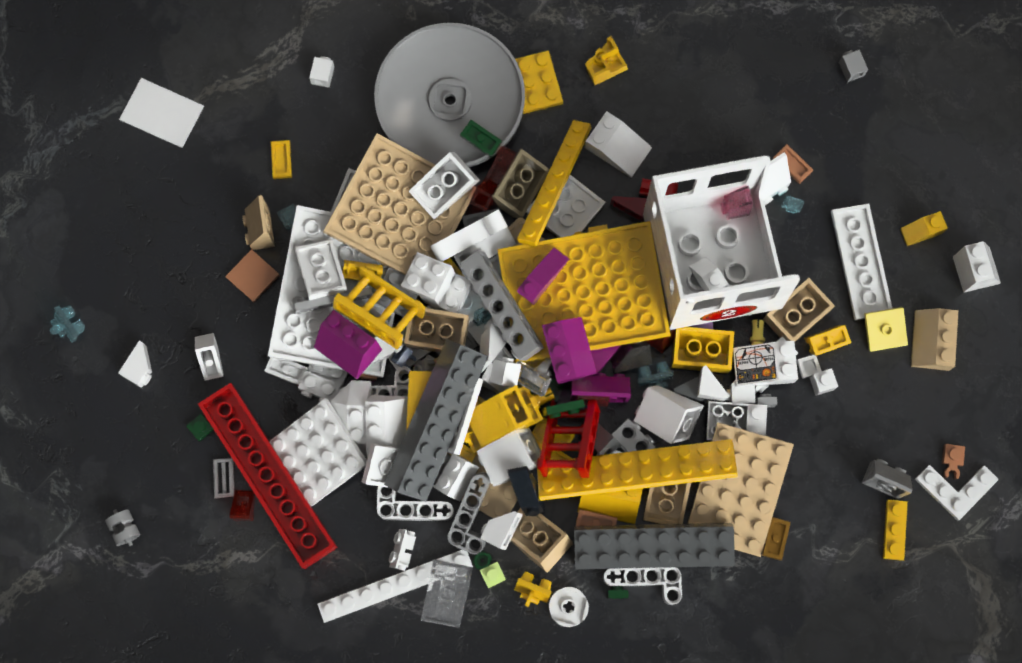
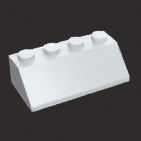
(385, 420)

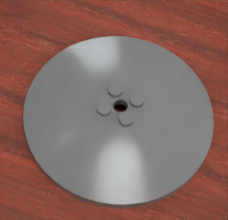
(445, 63)

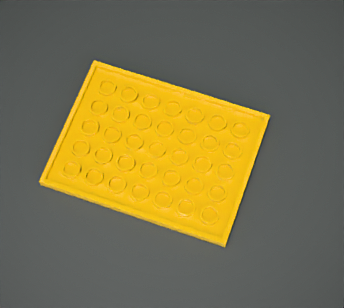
(607, 282)

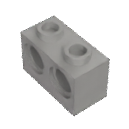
(629, 444)

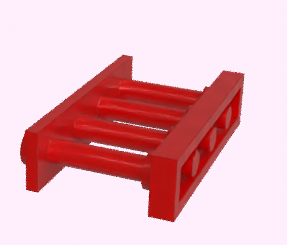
(584, 447)

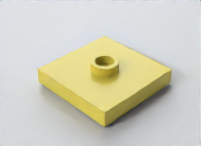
(886, 329)

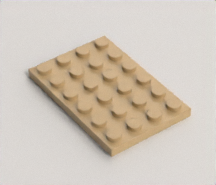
(750, 497)

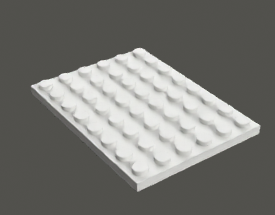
(294, 333)

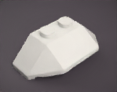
(351, 409)

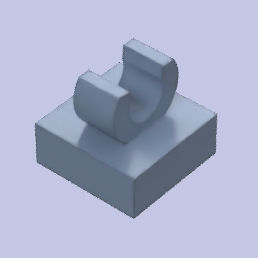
(402, 356)

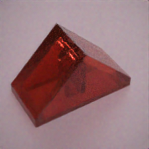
(243, 506)

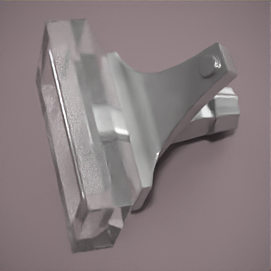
(536, 378)

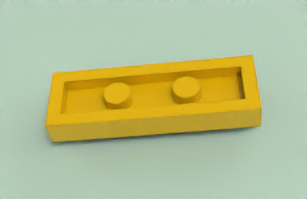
(895, 530)

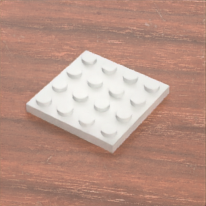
(319, 452)

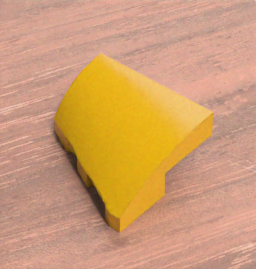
(605, 63)

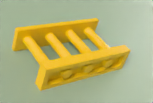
(374, 324)

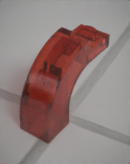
(483, 194)

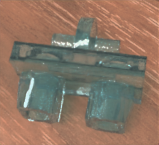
(63, 324)
(663, 374)

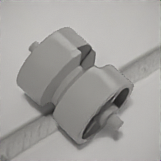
(122, 527)

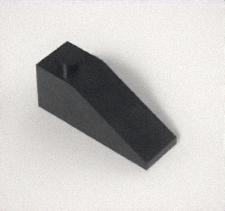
(526, 491)

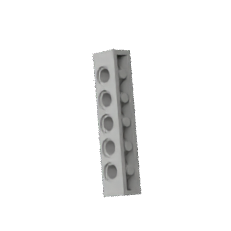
(470, 269)

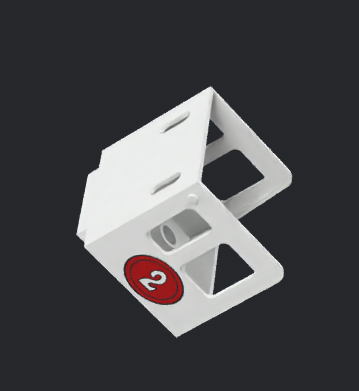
(693, 227)

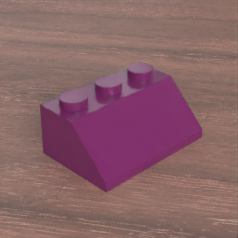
(346, 344)
(569, 349)
(601, 385)

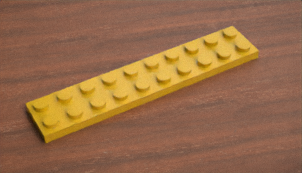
(642, 470)

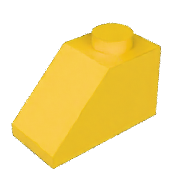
(924, 228)

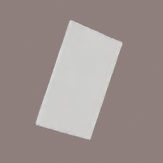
(161, 112)

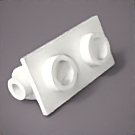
(403, 540)

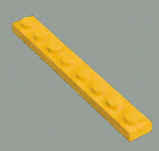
(554, 183)

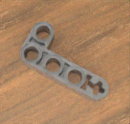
(472, 510)

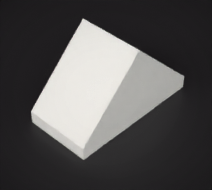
(710, 387)

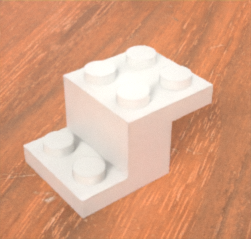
(436, 283)

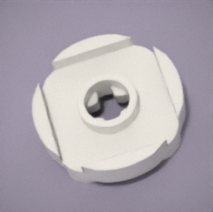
(559, 613)

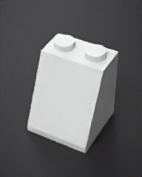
(976, 267)
(667, 414)
(509, 452)

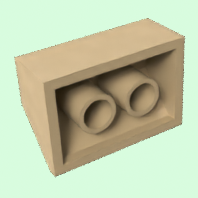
(934, 339)

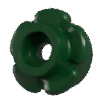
(482, 555)

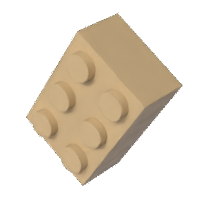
(800, 313)
(435, 328)

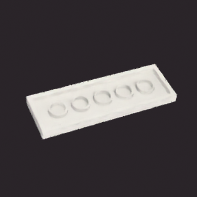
(861, 260)

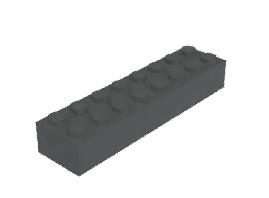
(435, 420)
(654, 546)

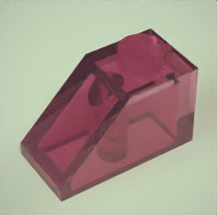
(737, 203)

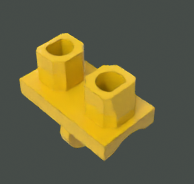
(533, 592)

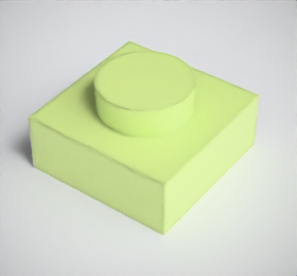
(492, 575)

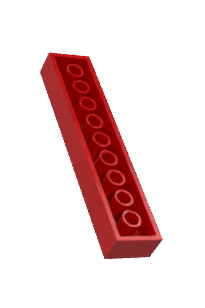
(267, 476)

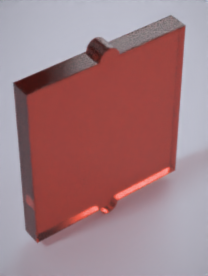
(601, 401)

